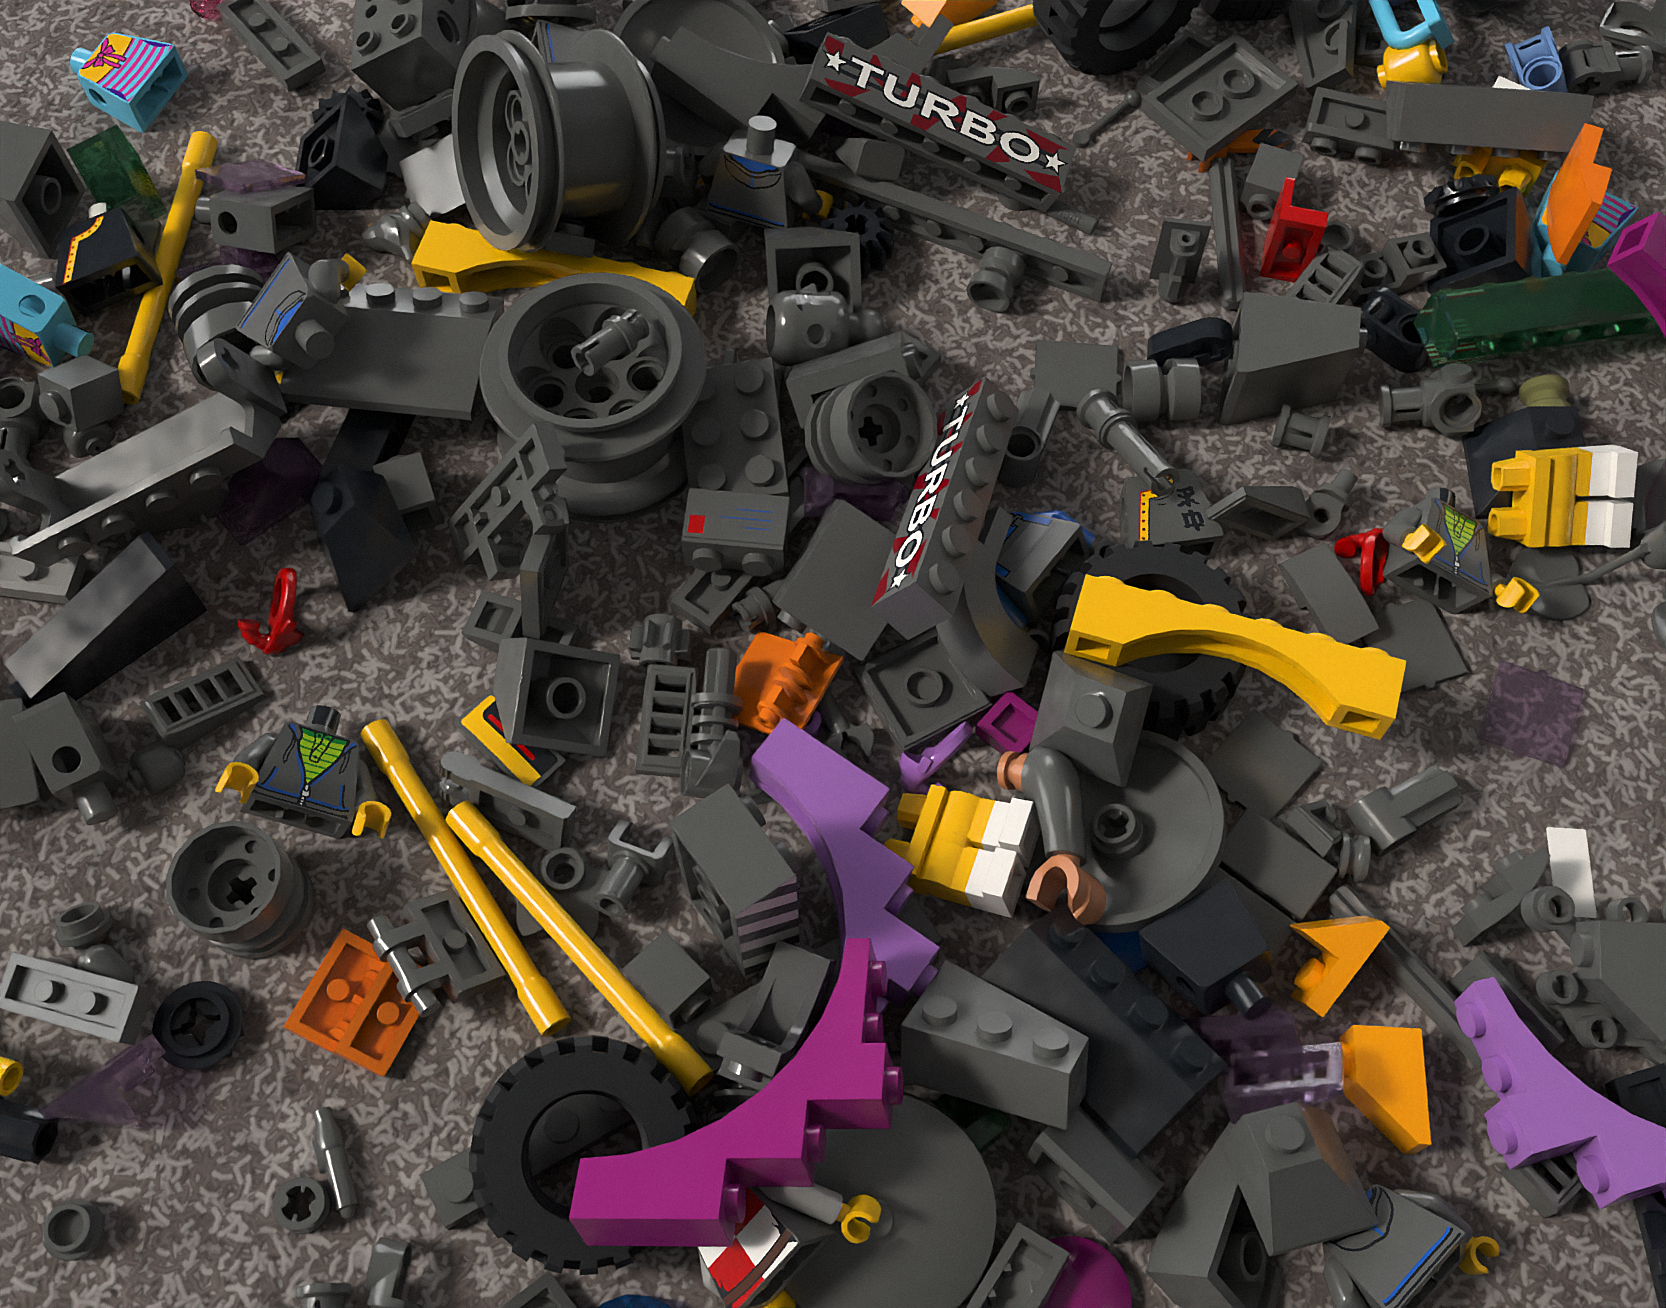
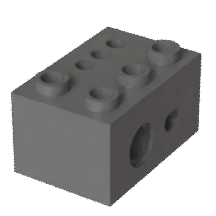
(409, 47)

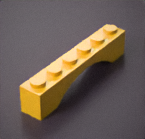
(463, 262)
(1340, 682)

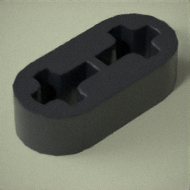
(1202, 339)

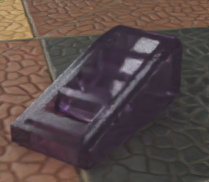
(1250, 1074)

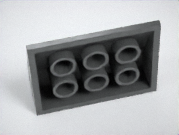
(402, 353)

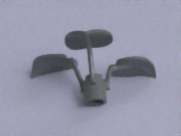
(1556, 571)

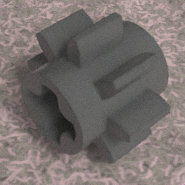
(660, 642)

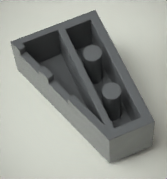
(993, 1049)

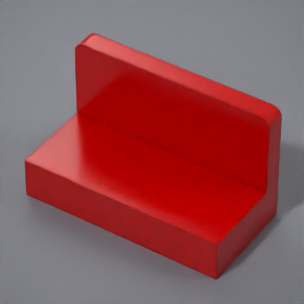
(1291, 237)

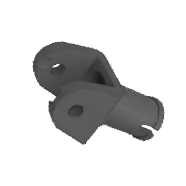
(629, 868)

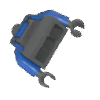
(1037, 562)

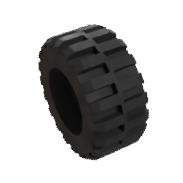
(1110, 33)
(1182, 696)
(503, 1128)

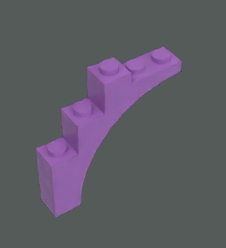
(841, 815)
(1551, 1111)

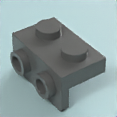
(1348, 125)

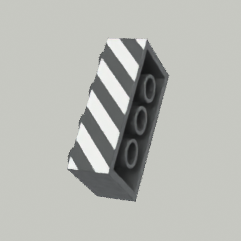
(738, 877)

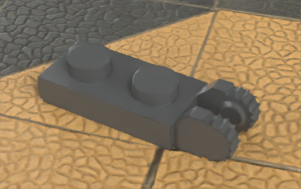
(506, 802)

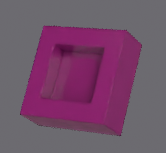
(1008, 725)

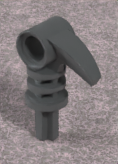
(717, 742)

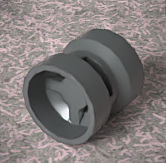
(997, 276)

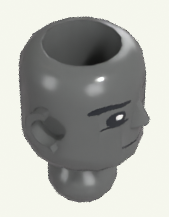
(815, 324)

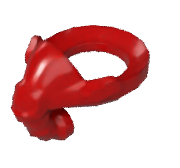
(1372, 557)
(281, 626)

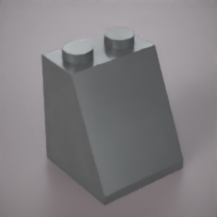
(36, 187)
(1288, 355)
(837, 580)

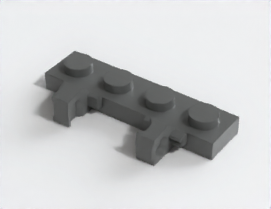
(515, 487)

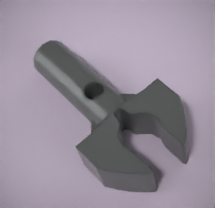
(840, 729)

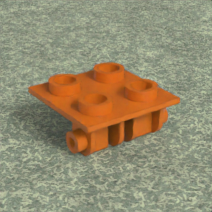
(783, 680)

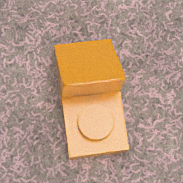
(1344, 949)

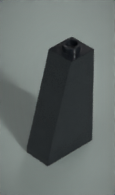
(106, 625)

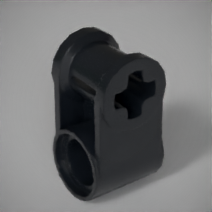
(1392, 331)

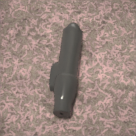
(333, 1161)

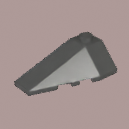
(1211, 1246)

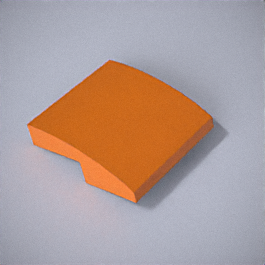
(1576, 194)
(354, 1007)

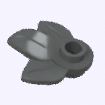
(574, 896)

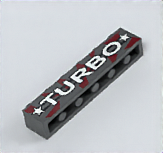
(937, 122)
(946, 511)

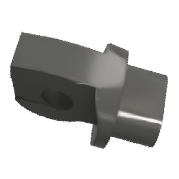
(1331, 501)

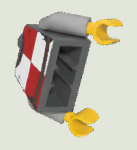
(778, 1239)

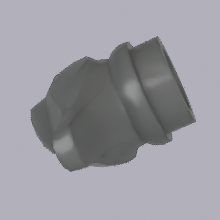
(398, 232)

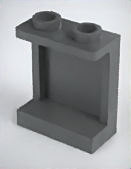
(849, 365)

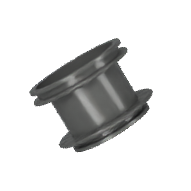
(556, 139)
(616, 438)

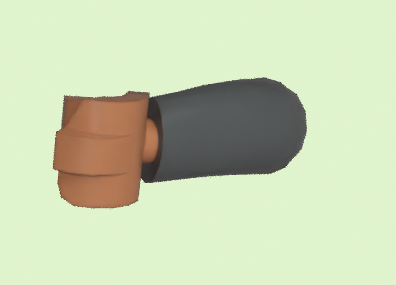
(1056, 790)

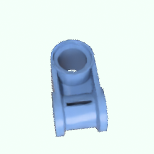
(1537, 63)

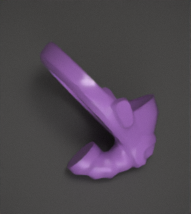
(918, 768)

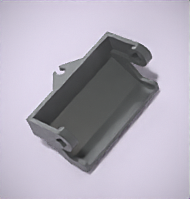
(158, 475)

